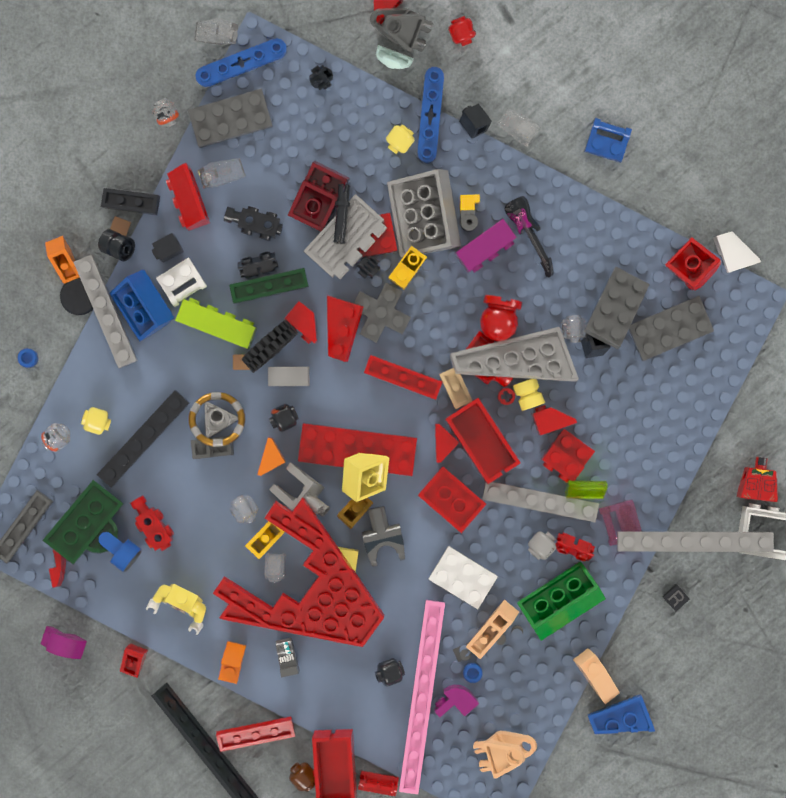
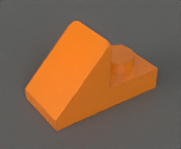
(232, 662)

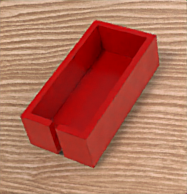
(482, 441)
(334, 764)

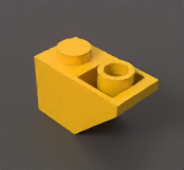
(407, 267)

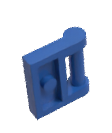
(606, 146)

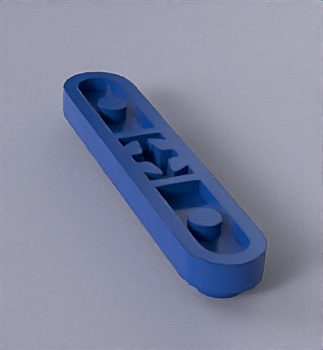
(259, 54)
(431, 97)

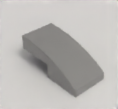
(288, 376)

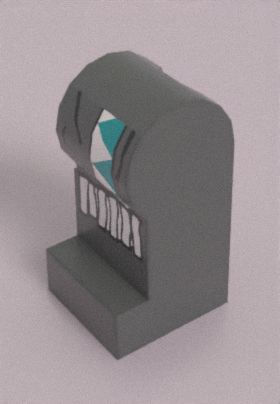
(287, 657)

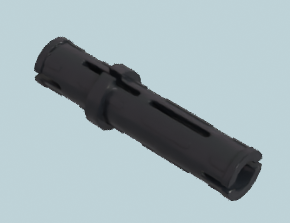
(341, 213)

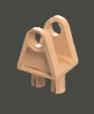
(504, 752)

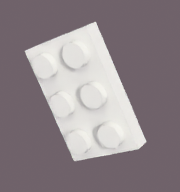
(463, 577)

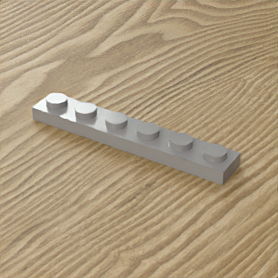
(105, 311)
(540, 501)

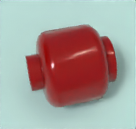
(462, 31)

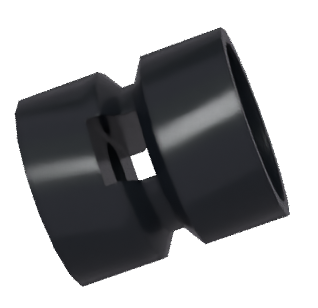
(116, 245)

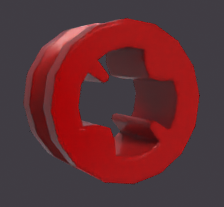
(509, 391)

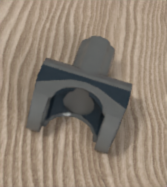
(382, 535)

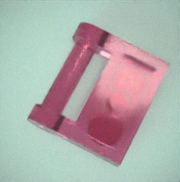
(626, 518)

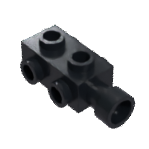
(257, 224)

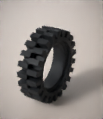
(269, 346)

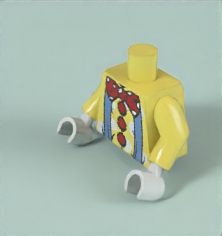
(182, 601)

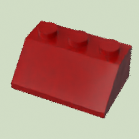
(187, 197)

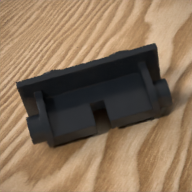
(249, 265)

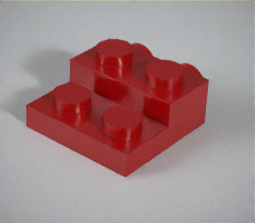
(567, 456)

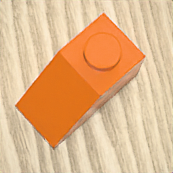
(62, 259)

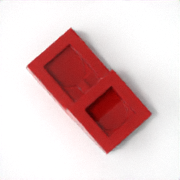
(58, 572)

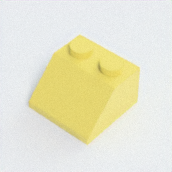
(364, 475)

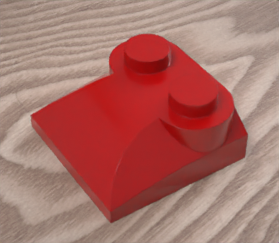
(693, 264)

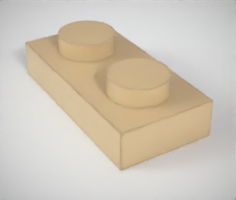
(455, 388)

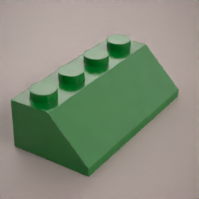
(561, 600)

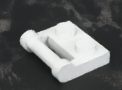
(179, 276)

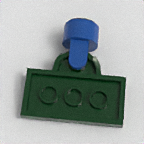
(91, 528)

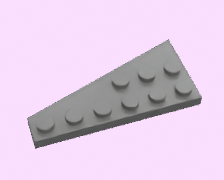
(529, 356)

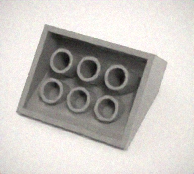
(424, 212)

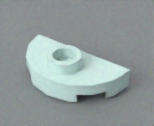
(392, 58)

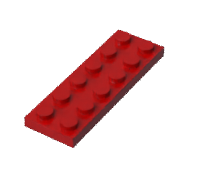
(332, 445)

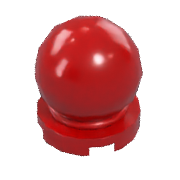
(499, 318)

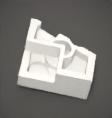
(734, 252)

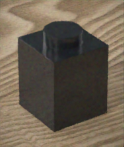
(475, 120)
(167, 248)
(593, 347)

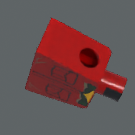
(758, 482)

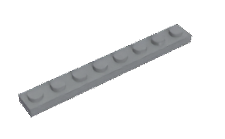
(695, 541)

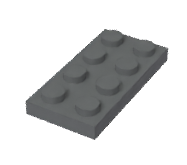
(230, 118)
(616, 308)
(670, 328)

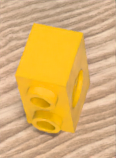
(264, 539)

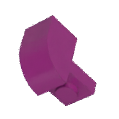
(62, 643)
(458, 696)

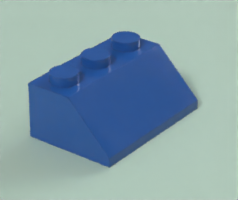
(141, 305)

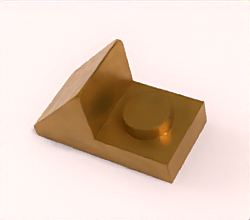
(354, 511)

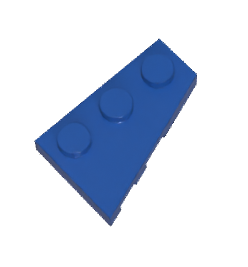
(624, 716)

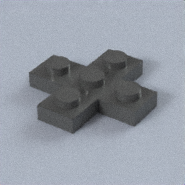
(382, 313)

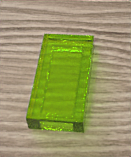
(586, 489)

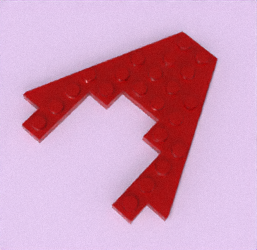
(333, 607)

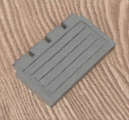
(361, 224)

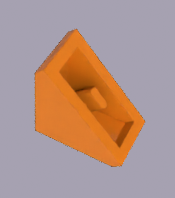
(271, 457)

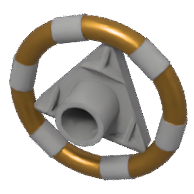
(217, 419)

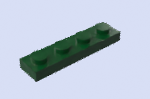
(268, 285)

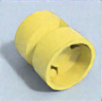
(528, 394)

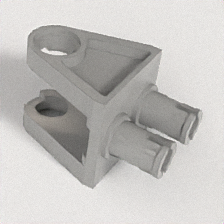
(310, 493)

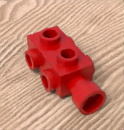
(156, 526)

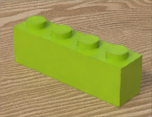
(215, 323)

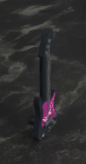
(519, 212)

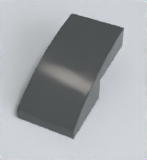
(201, 450)

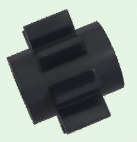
(321, 77)
(368, 266)

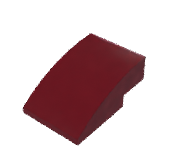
(317, 196)

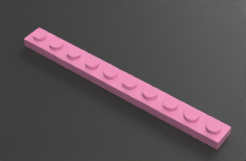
(422, 697)

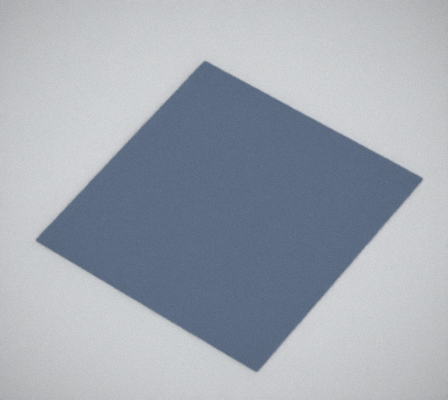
(639, 417)

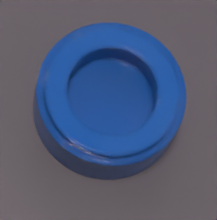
(27, 358)
(472, 672)

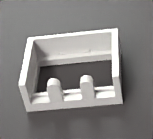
(771, 512)

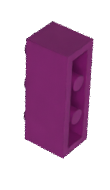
(486, 246)

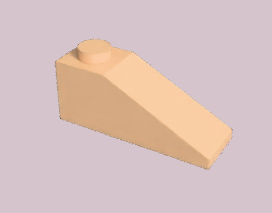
(492, 629)
(596, 675)

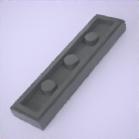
(23, 525)

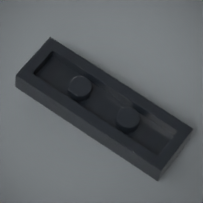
(130, 201)

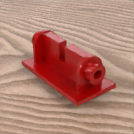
(582, 551)
(378, 783)

